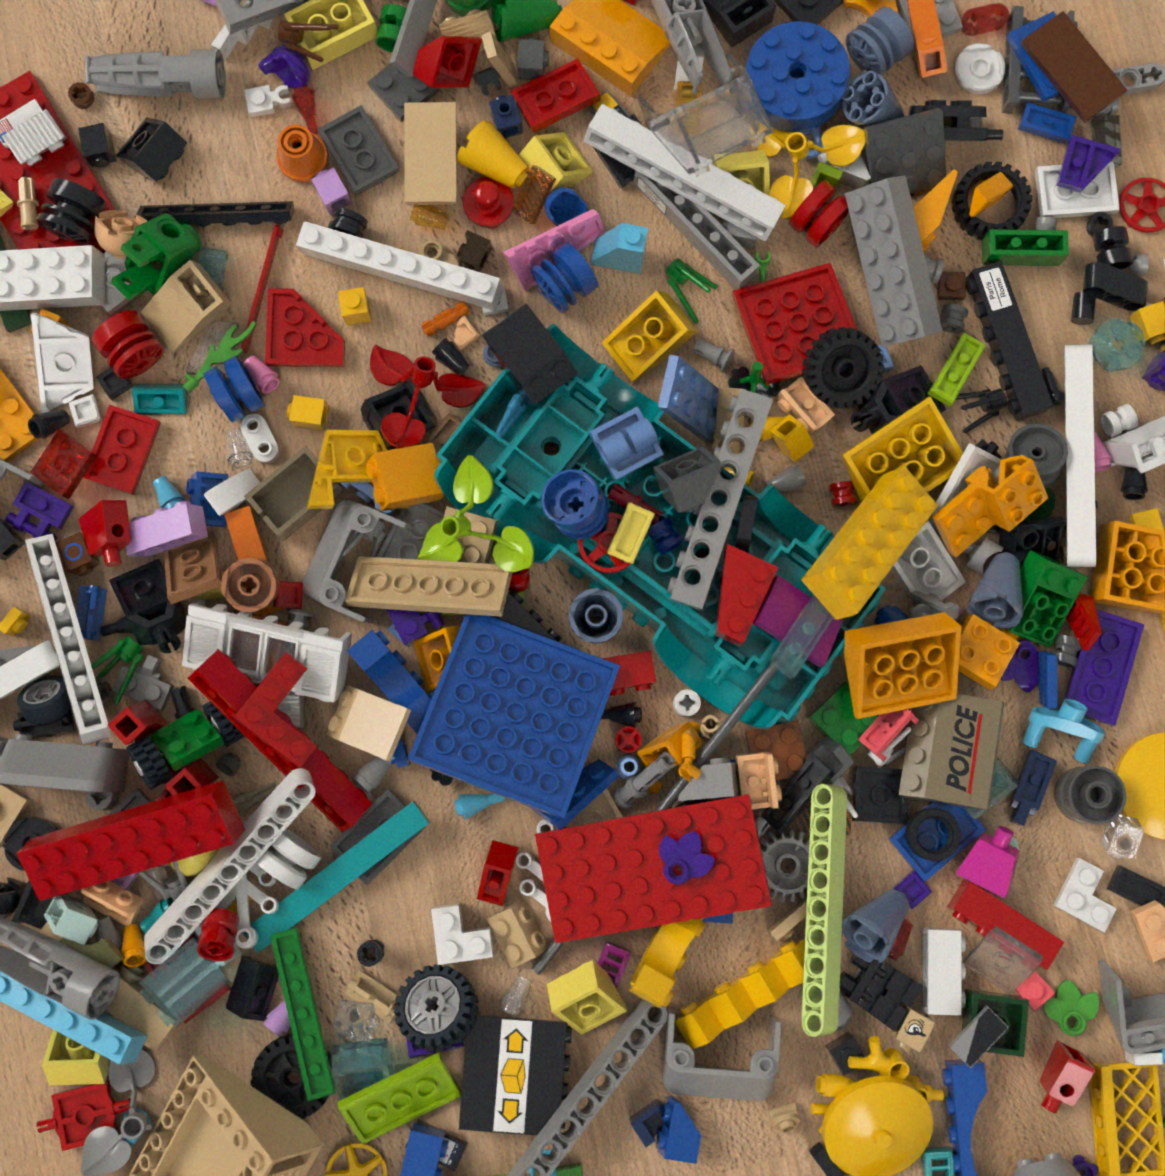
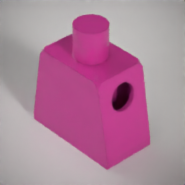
(992, 862)

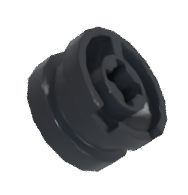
(348, 222)

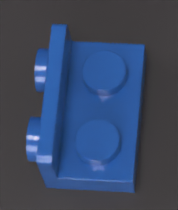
(197, 487)

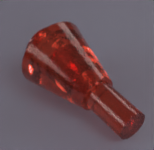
(305, 103)

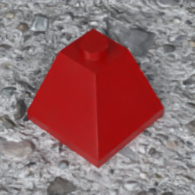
(447, 61)

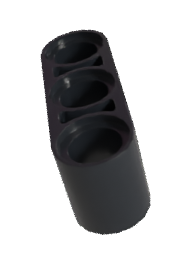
(1115, 286)

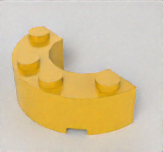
(660, 960)

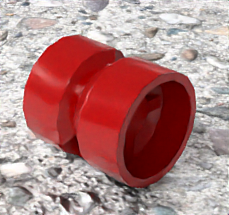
(218, 935)

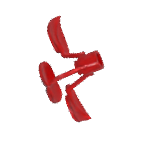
(391, 367)

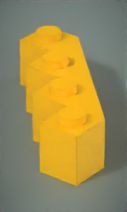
(741, 997)

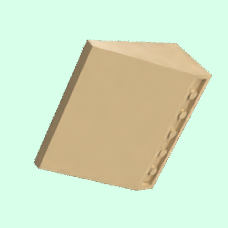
(225, 1129)

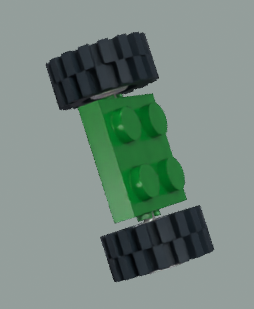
(181, 743)

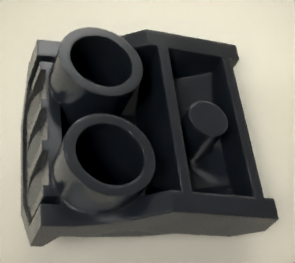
(1035, 535)

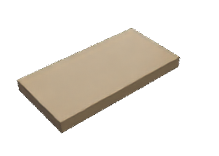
(430, 153)

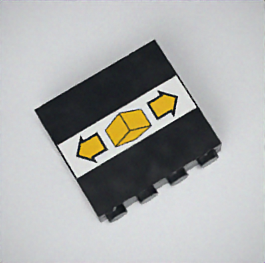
(513, 1074)

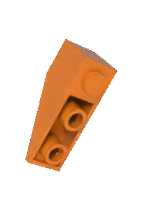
(927, 38)

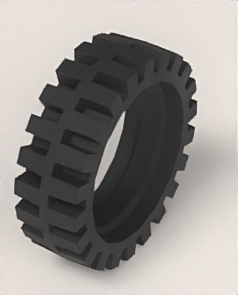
(979, 173)

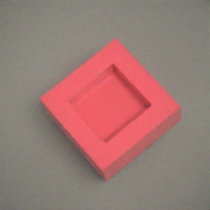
(1035, 990)

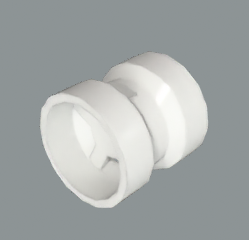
(1122, 419)

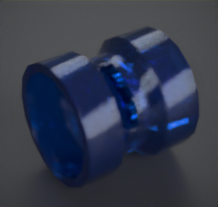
(665, 536)

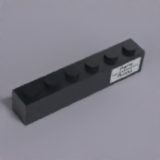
(1008, 341)

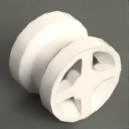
(684, 706)

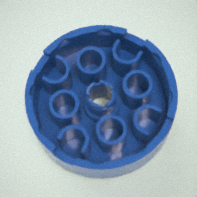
(797, 51)

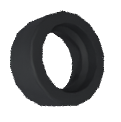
(953, 831)

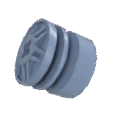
(880, 41)

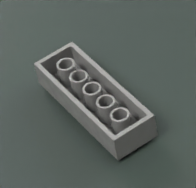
(893, 261)

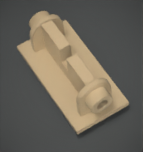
(367, 990)

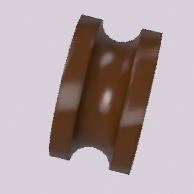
(77, 101)

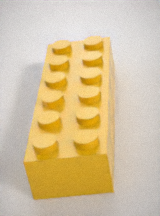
(869, 543)

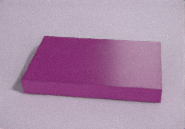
(780, 611)

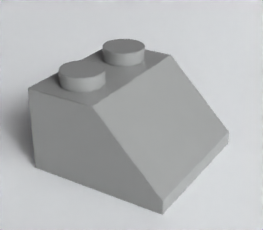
(715, 781)

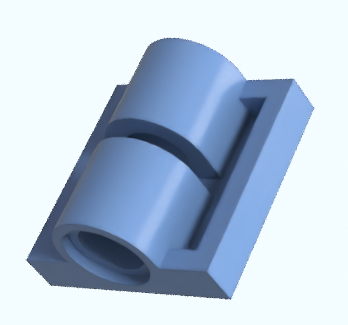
(626, 443)

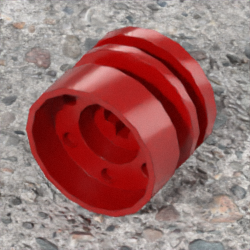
(127, 344)

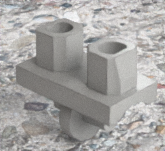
(930, 604)

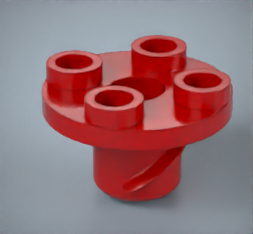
(487, 202)

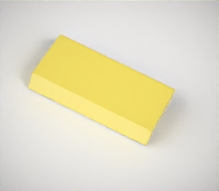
(630, 533)

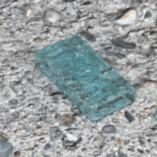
(214, 263)

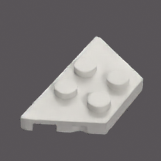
(61, 362)

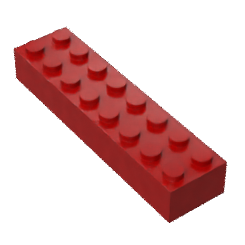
(131, 841)

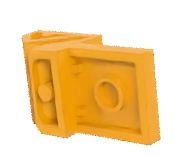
(990, 503)
(985, 651)

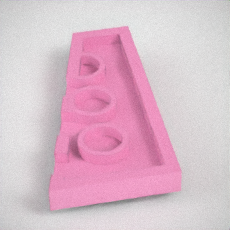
(577, 231)

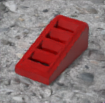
(1084, 621)

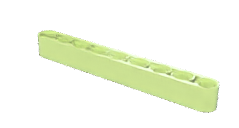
(816, 920)

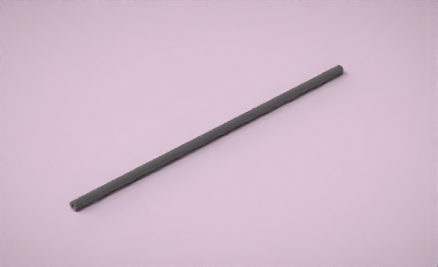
(699, 761)

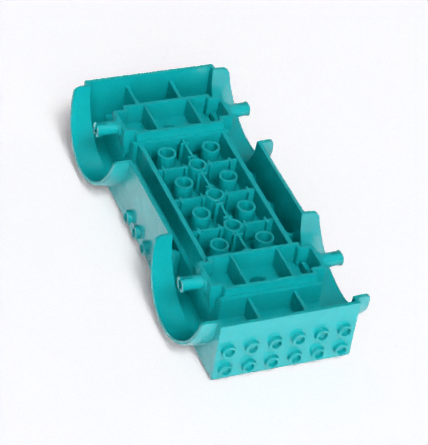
(683, 635)

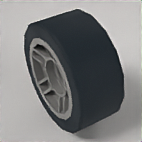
(44, 700)

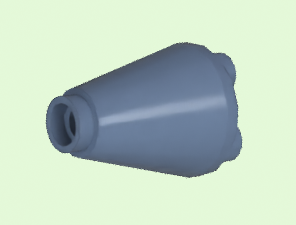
(870, 101)

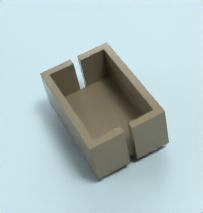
(286, 494)

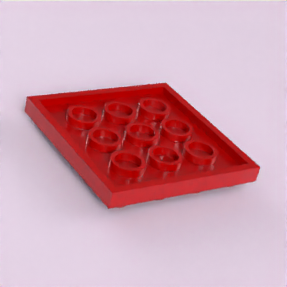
(788, 316)

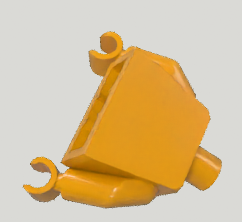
(681, 743)

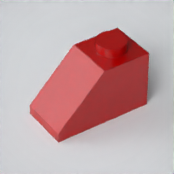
(497, 872)

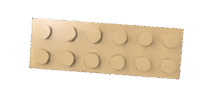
(428, 586)

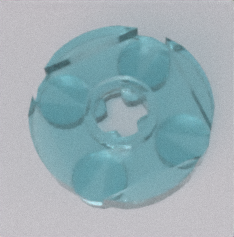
(1123, 331)

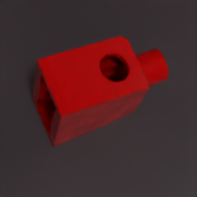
(106, 530)
(1065, 1076)

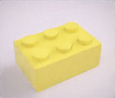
(353, 21)

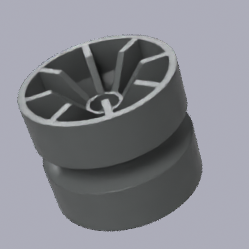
(1090, 794)

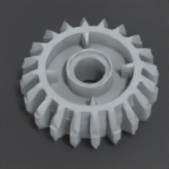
(775, 852)

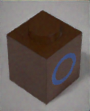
(76, 555)

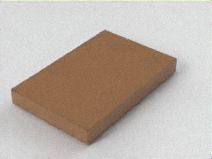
(192, 569)

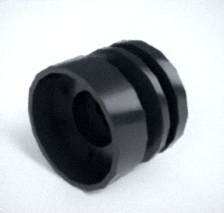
(70, 211)

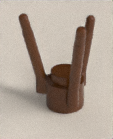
(293, 32)

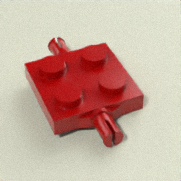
(82, 1111)

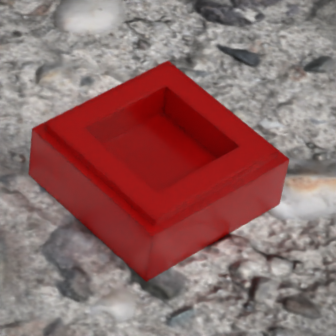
(289, 595)

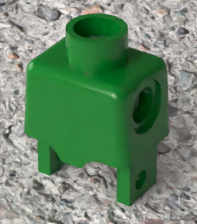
(160, 241)

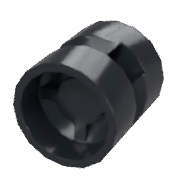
(1112, 247)

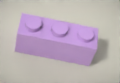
(166, 529)

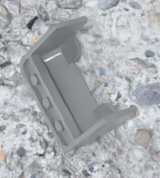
(320, 578)
(63, 765)
(1137, 1021)
(684, 1078)

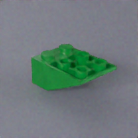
(1047, 597)

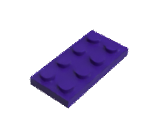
(1105, 669)

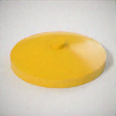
(1143, 776)
(877, 1126)

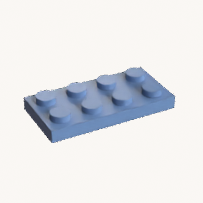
(689, 398)

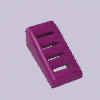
(618, 951)

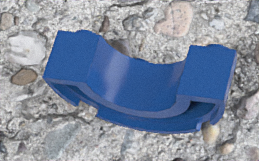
(391, 676)

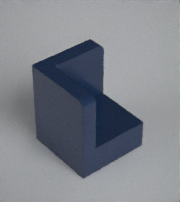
(647, 1122)

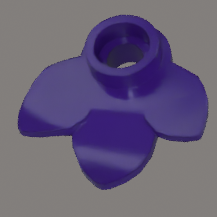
(1025, 669)
(687, 854)

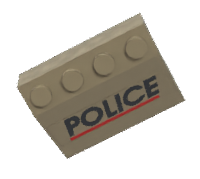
(953, 752)

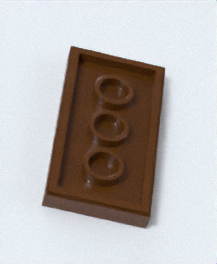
(1073, 66)

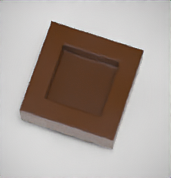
(952, 286)

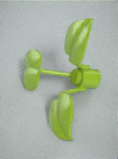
(441, 543)

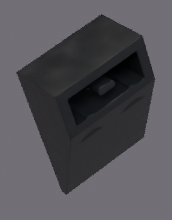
(740, 18)

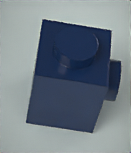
(506, 116)

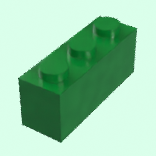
(1025, 247)

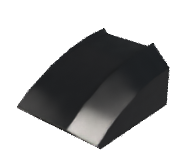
(396, 401)

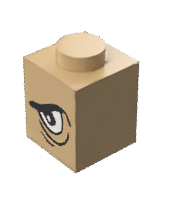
(913, 1031)

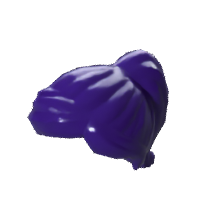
(288, 66)

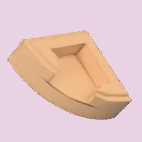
(465, 334)

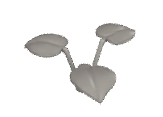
(104, 1148)

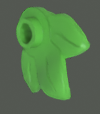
(1071, 1003)

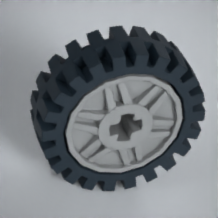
(451, 1020)

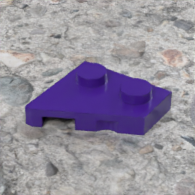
(1083, 162)

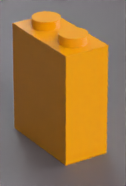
(404, 476)

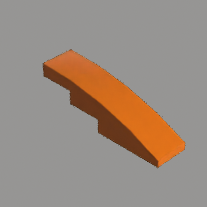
(248, 543)

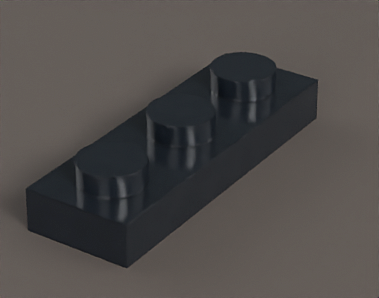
(797, 793)

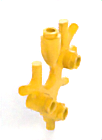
(885, 1063)

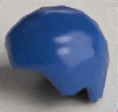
(564, 205)

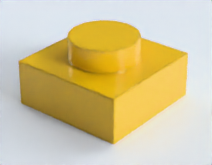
(14, 621)

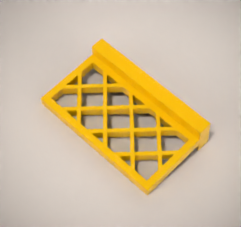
(1106, 1127)

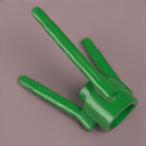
(681, 273)
(127, 651)

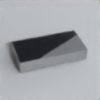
(978, 1036)

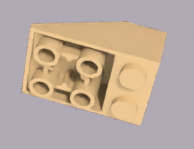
(185, 305)

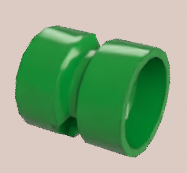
(390, 24)

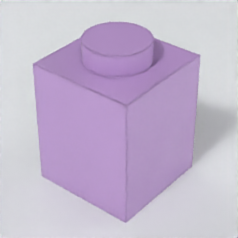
(331, 190)

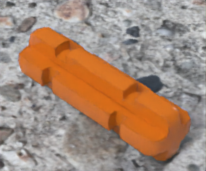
(445, 318)

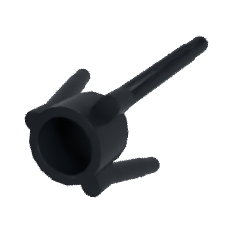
(989, 401)

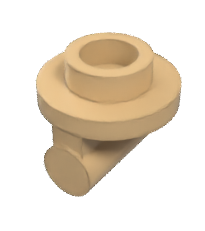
(784, 1118)

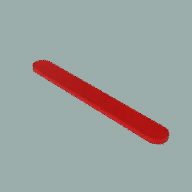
(277, 233)

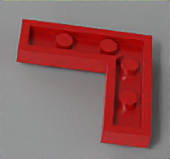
(259, 716)

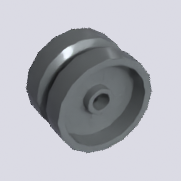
(1043, 446)

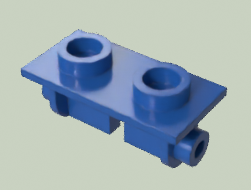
(90, 611)

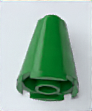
(522, 17)

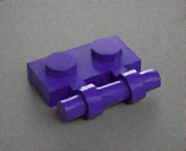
(42, 505)
(411, 625)

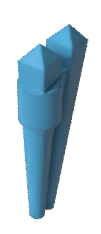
(513, 412)

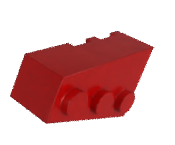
(742, 591)

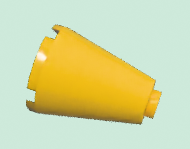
(492, 156)

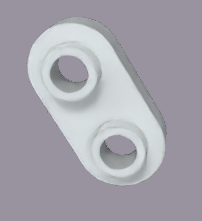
(259, 437)

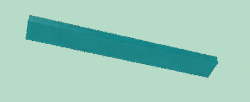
(340, 873)

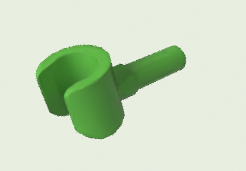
(763, 265)

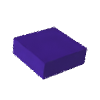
(913, 888)

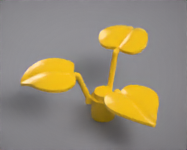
(842, 147)

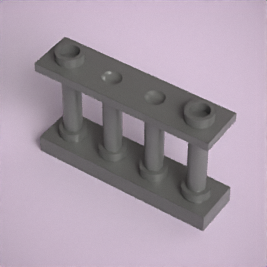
(1015, 72)

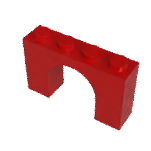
(141, 721)

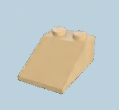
(368, 722)

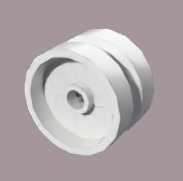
(287, 857)

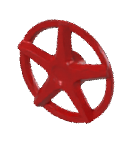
(1146, 205)
(603, 542)

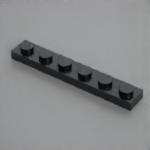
(225, 213)

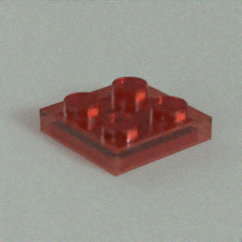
(63, 464)

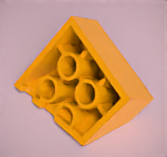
(1130, 567)

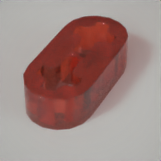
(983, 16)

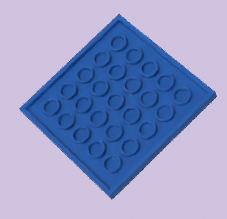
(514, 714)

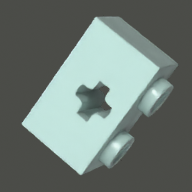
(71, 918)

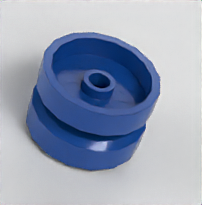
(232, 390)

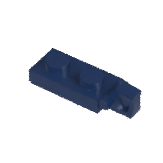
(1031, 786)

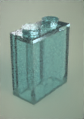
(182, 984)

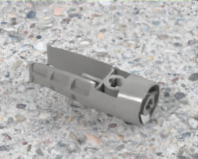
(685, 26)
(158, 74)
(56, 970)

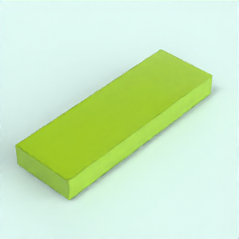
(956, 369)

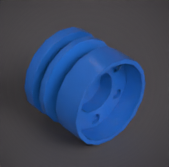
(561, 280)
(566, 494)

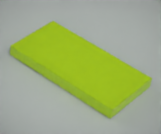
(399, 1098)

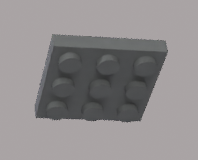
(909, 148)

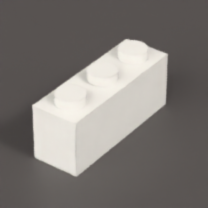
(942, 971)

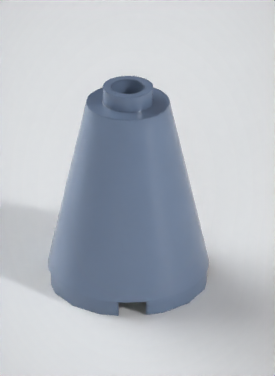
(999, 593)
(600, 605)
(875, 926)

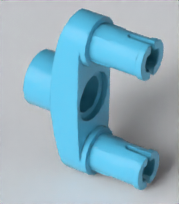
(1069, 720)

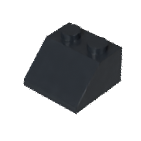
(152, 149)

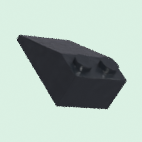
(529, 355)

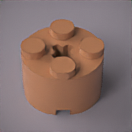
(239, 594)

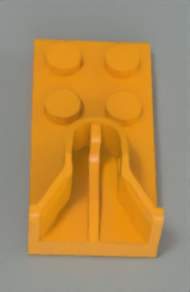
(13, 420)

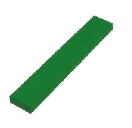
(303, 1014)

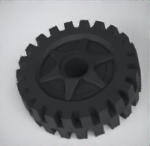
(829, 354)
(271, 1078)

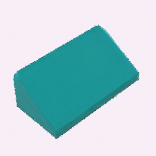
(160, 399)

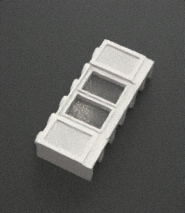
(259, 644)

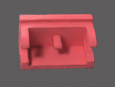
(885, 730)

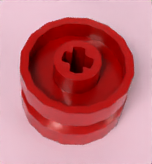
(820, 214)

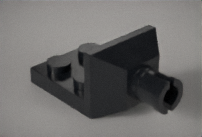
(892, 399)
(147, 608)

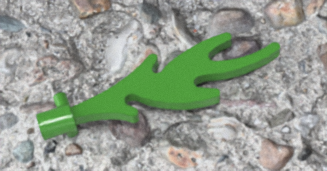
(224, 353)

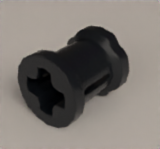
(362, 951)

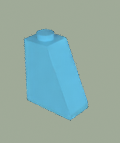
(621, 248)

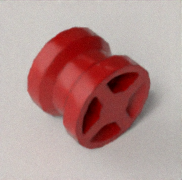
(842, 494)
(626, 738)

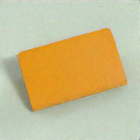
(989, 193)

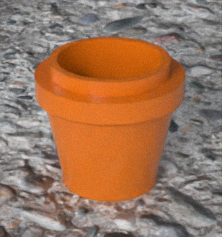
(304, 162)

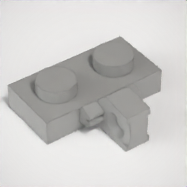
(146, 684)

